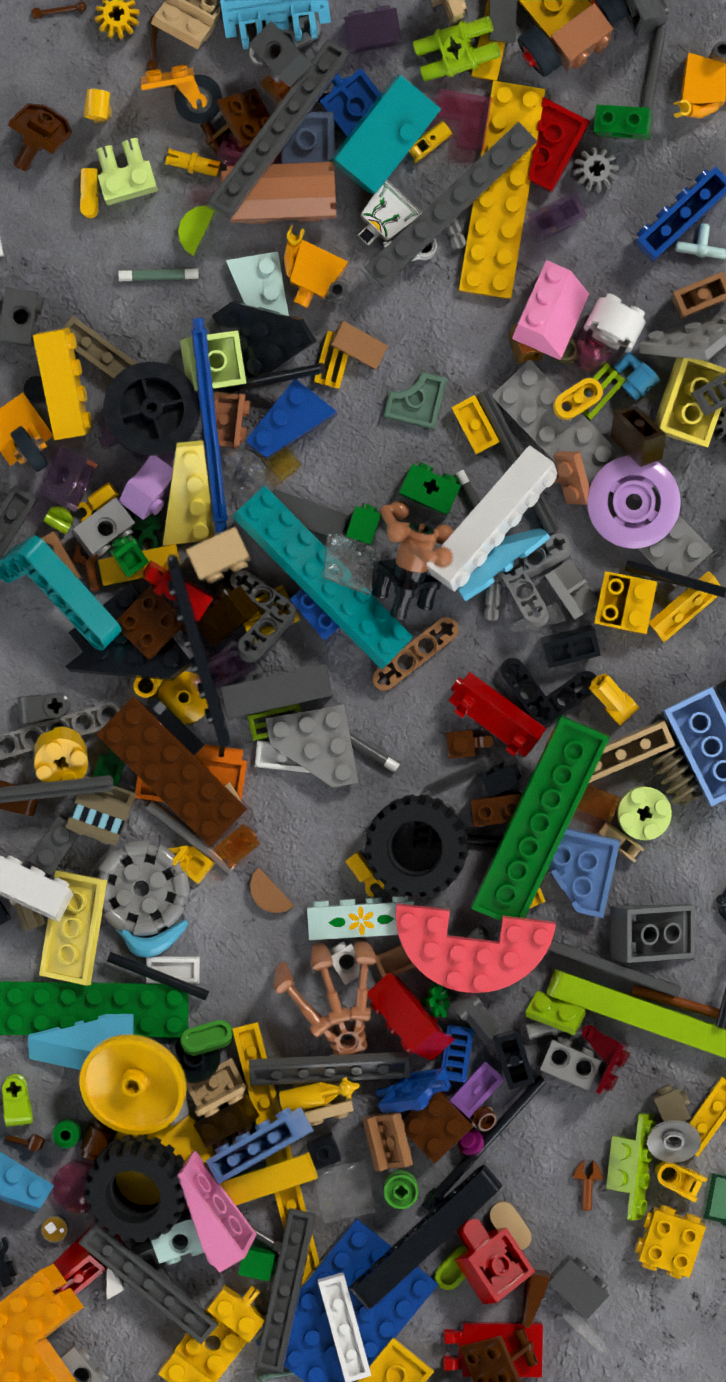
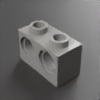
(567, 1069)

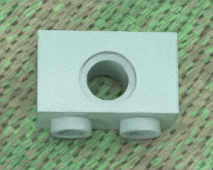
(168, 1251)

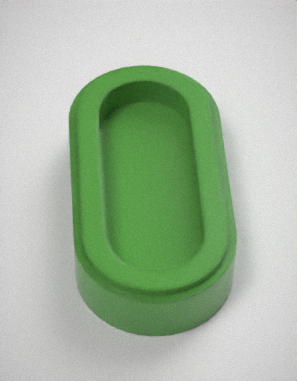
(206, 1037)

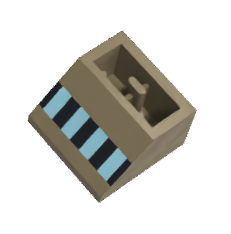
(102, 814)

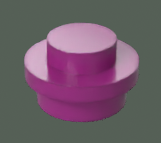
(471, 1143)

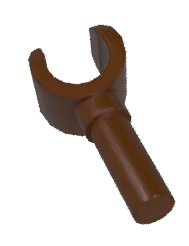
(35, 1142)

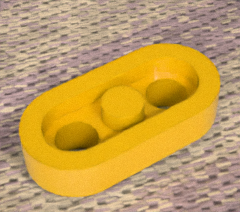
(576, 399)

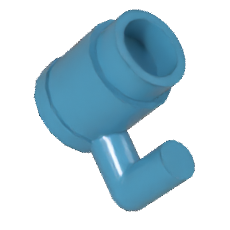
(640, 380)

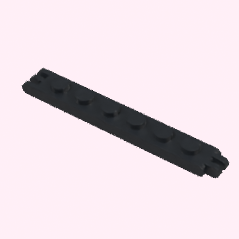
(199, 662)

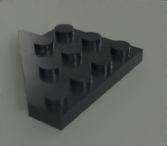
(122, 656)

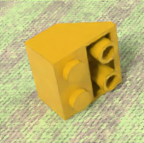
(625, 602)

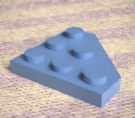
(585, 869)

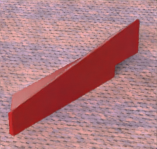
(79, 1266)

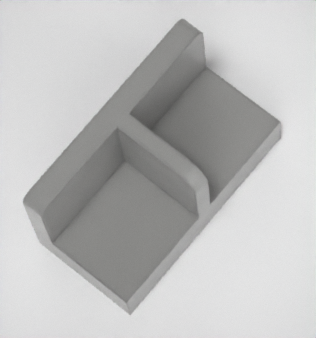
(571, 589)

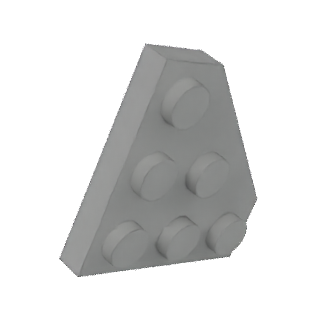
(692, 340)
(317, 742)

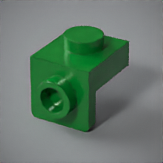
(128, 555)

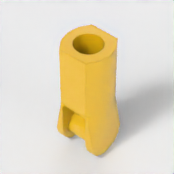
(432, 139)
(89, 192)

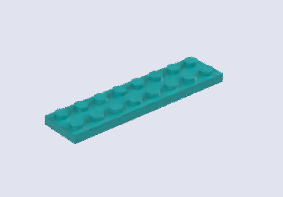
(303, 560)

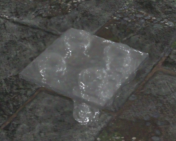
(350, 562)

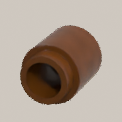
(95, 1139)

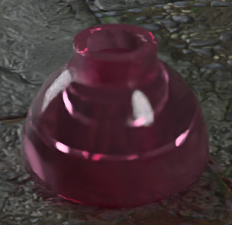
(591, 353)

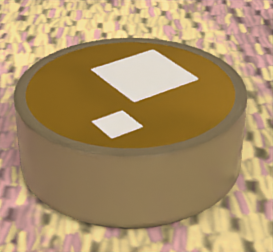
(54, 1228)

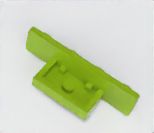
(630, 1166)

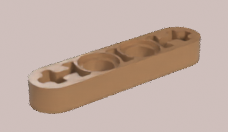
(416, 655)

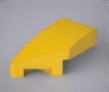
(192, 861)

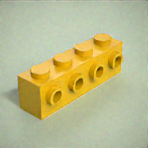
(62, 383)

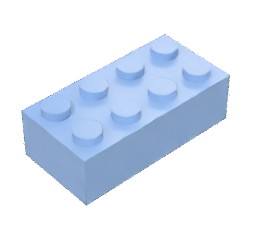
(701, 734)

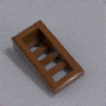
(533, 1293)

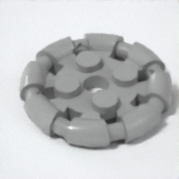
(158, 888)

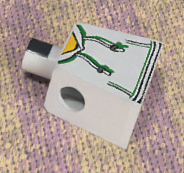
(387, 214)

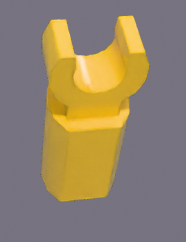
(99, 499)
(363, 873)

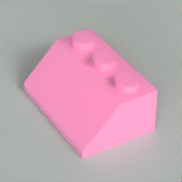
(552, 311)

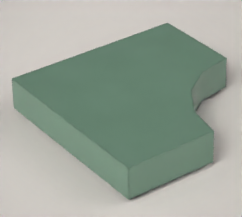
(419, 403)

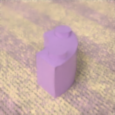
(150, 486)

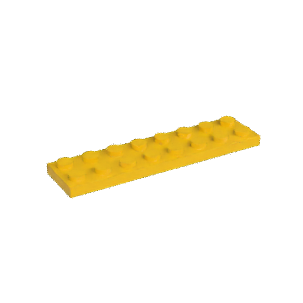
(501, 209)

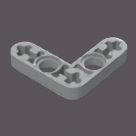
(522, 578)

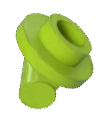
(59, 518)

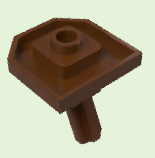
(40, 130)

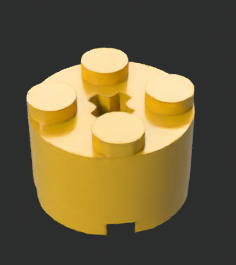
(50, 748)

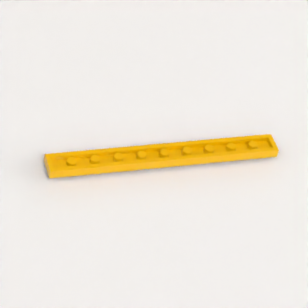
(265, 1100)

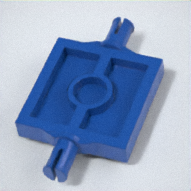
(350, 99)
(412, 1092)

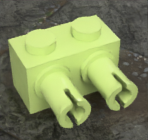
(126, 182)

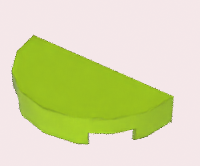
(193, 227)

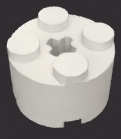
(615, 323)

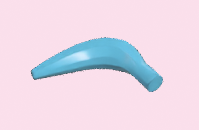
(153, 945)

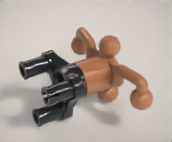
(409, 568)

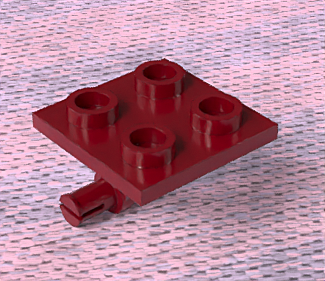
(611, 1051)

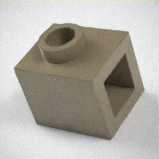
(672, 1103)

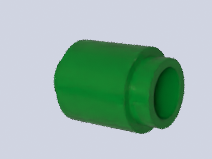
(70, 1125)

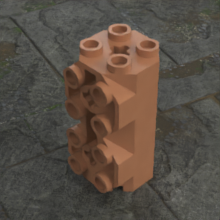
(290, 193)

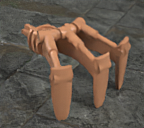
(321, 960)

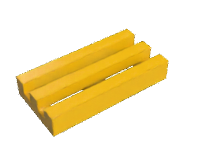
(327, 382)

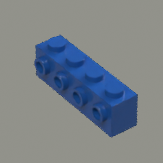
(683, 215)

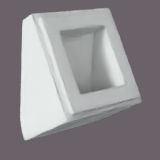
(114, 1284)

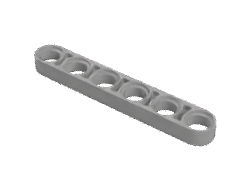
(68, 721)

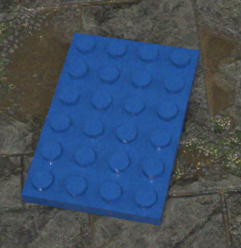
(311, 1343)

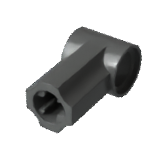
(471, 1009)

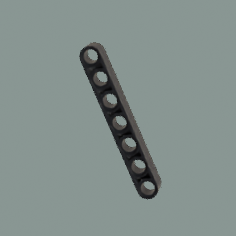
(425, 1236)

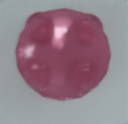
(70, 1188)

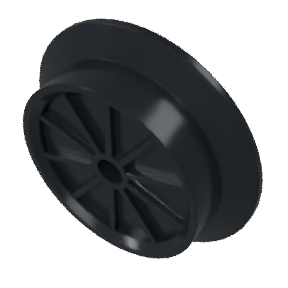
(156, 388)

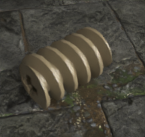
(677, 777)

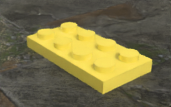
(72, 942)

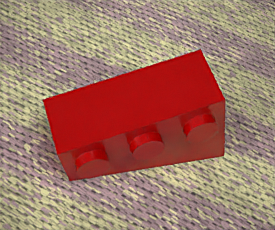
(407, 1018)

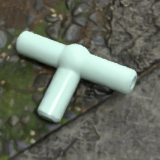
(701, 249)

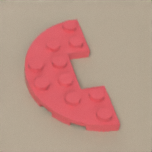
(471, 963)

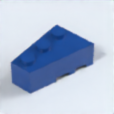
(289, 419)

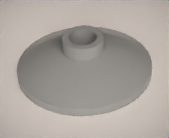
(673, 1141)

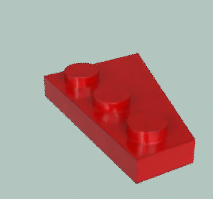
(556, 143)

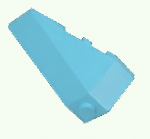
(502, 559)
(72, 1045)

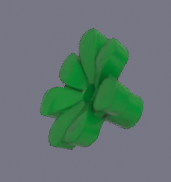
(437, 1001)

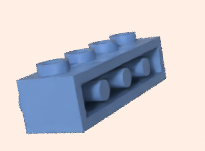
(259, 1145)

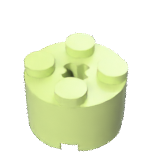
(649, 827)

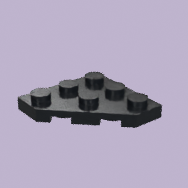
(264, 336)

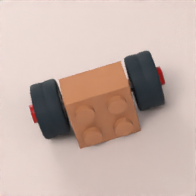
(575, 40)

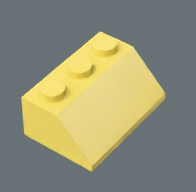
(679, 412)

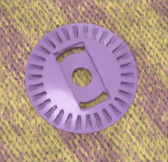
(633, 527)

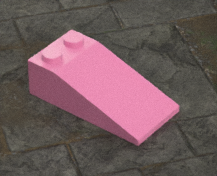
(218, 1221)

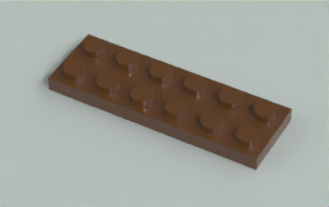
(171, 771)

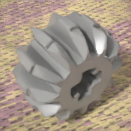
(586, 166)

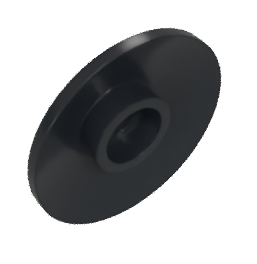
(205, 1069)

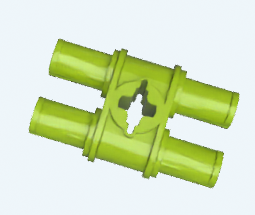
(467, 56)

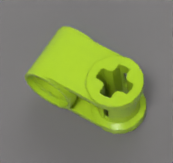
(16, 1106)

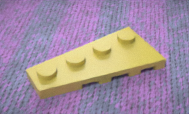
(189, 497)

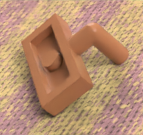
(572, 477)

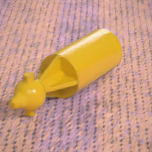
(315, 1094)

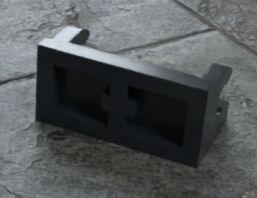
(570, 646)

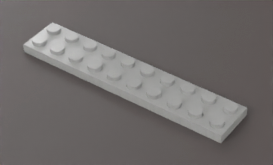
(529, 402)

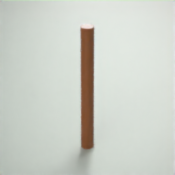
(675, 1001)

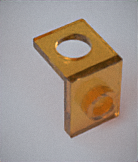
(599, 803)

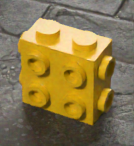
(670, 1241)

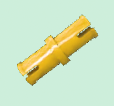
(193, 163)

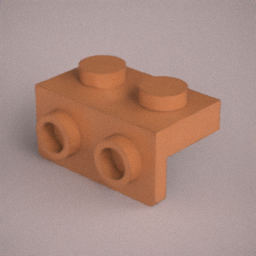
(229, 418)

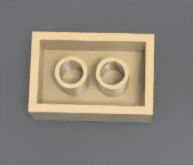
(219, 555)

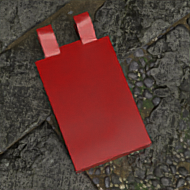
(483, 1330)

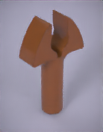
(89, 568)
(587, 1183)

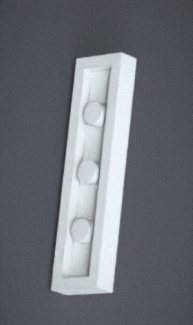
(344, 1327)

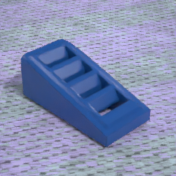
(461, 1030)

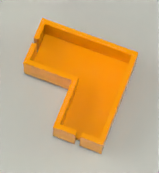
(27, 1321)

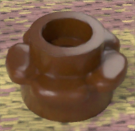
(484, 1118)

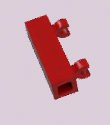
(496, 714)

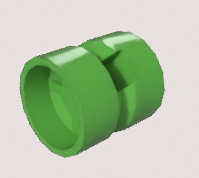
(401, 1189)

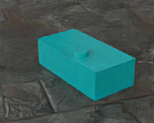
(385, 134)

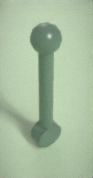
(262, 1376)

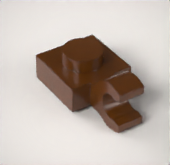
(463, 743)

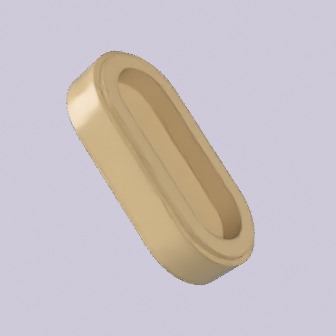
(505, 1215)

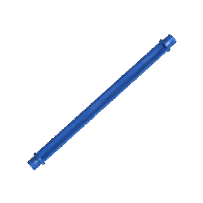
(208, 417)

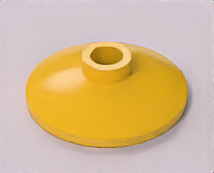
(169, 695)

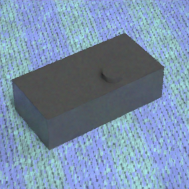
(276, 691)

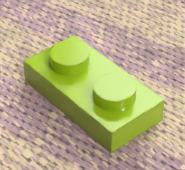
(555, 1013)

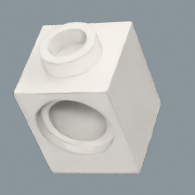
(346, 974)

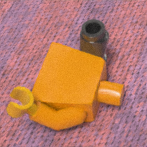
(703, 83)
(313, 271)

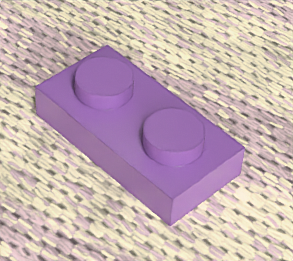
(477, 1089)

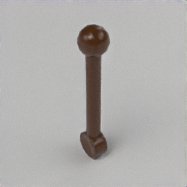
(37, 13)
(152, 64)

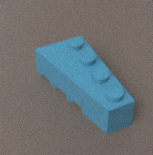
(22, 1186)

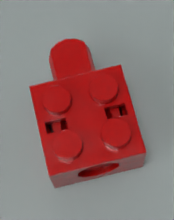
(492, 1261)

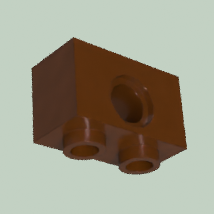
(494, 809)

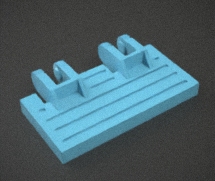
(277, 11)

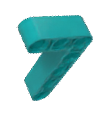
(62, 588)

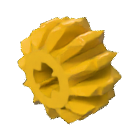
(125, 20)

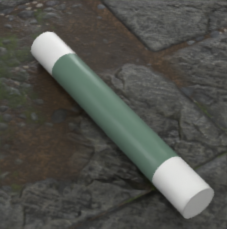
(163, 274)

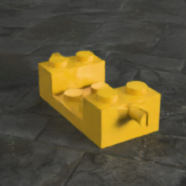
(236, 1326)

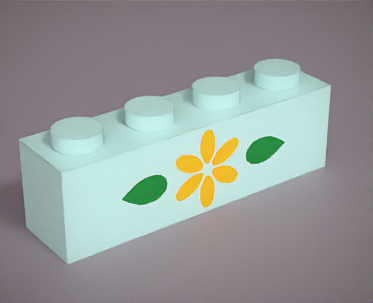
(353, 919)

